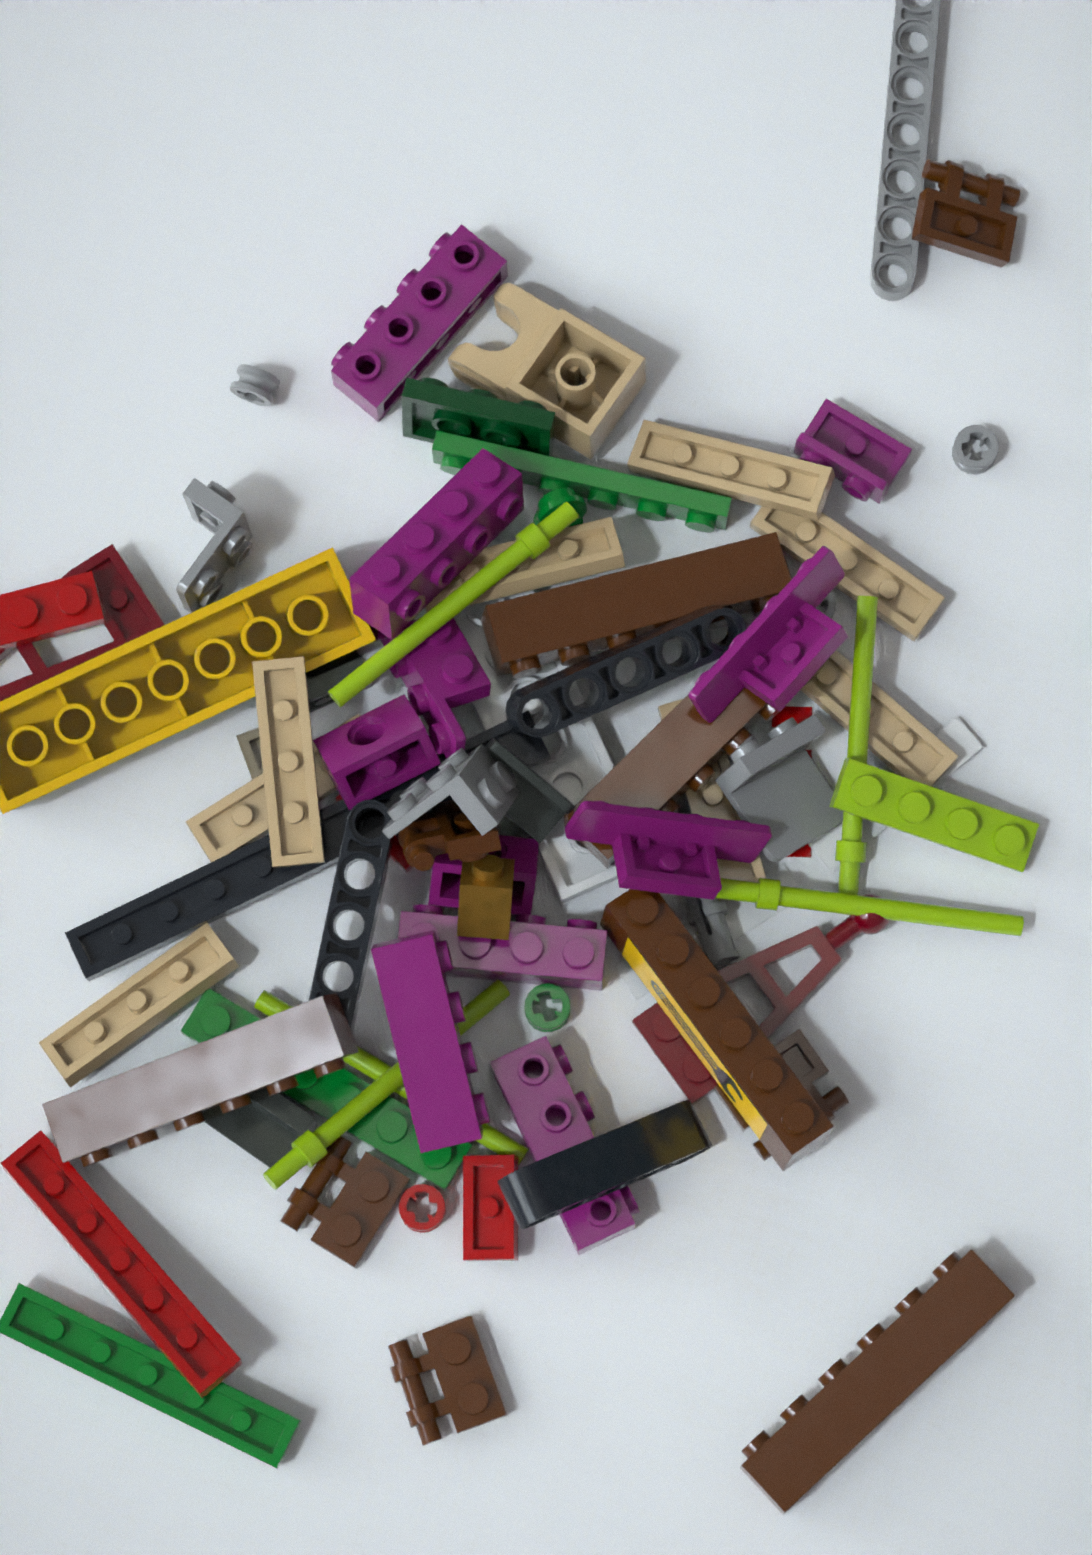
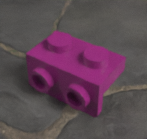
(856, 451)

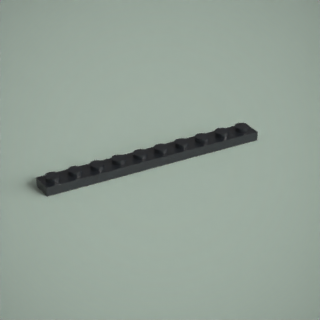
(245, 875)

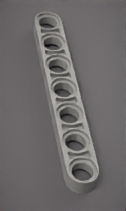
(901, 158)

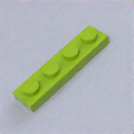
(934, 815)

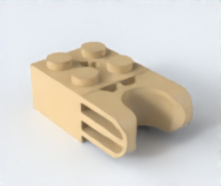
(549, 363)

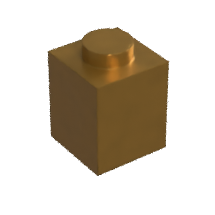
(486, 898)

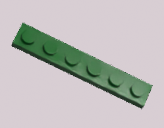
(600, 486)
(385, 1128)
(146, 1375)

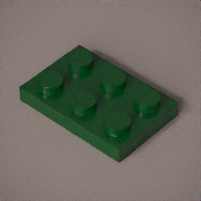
(475, 414)

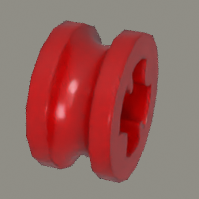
(409, 1217)

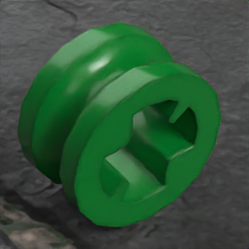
(537, 1020)

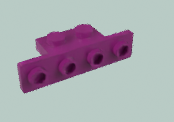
(780, 645)
(440, 677)
(665, 848)

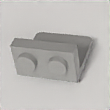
(230, 545)
(474, 782)
(782, 788)

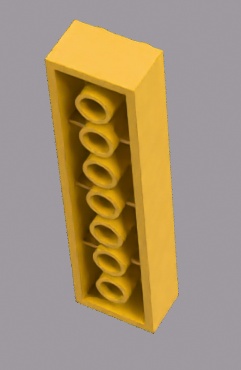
(172, 677)

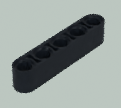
(601, 671)
(345, 899)
(604, 1164)

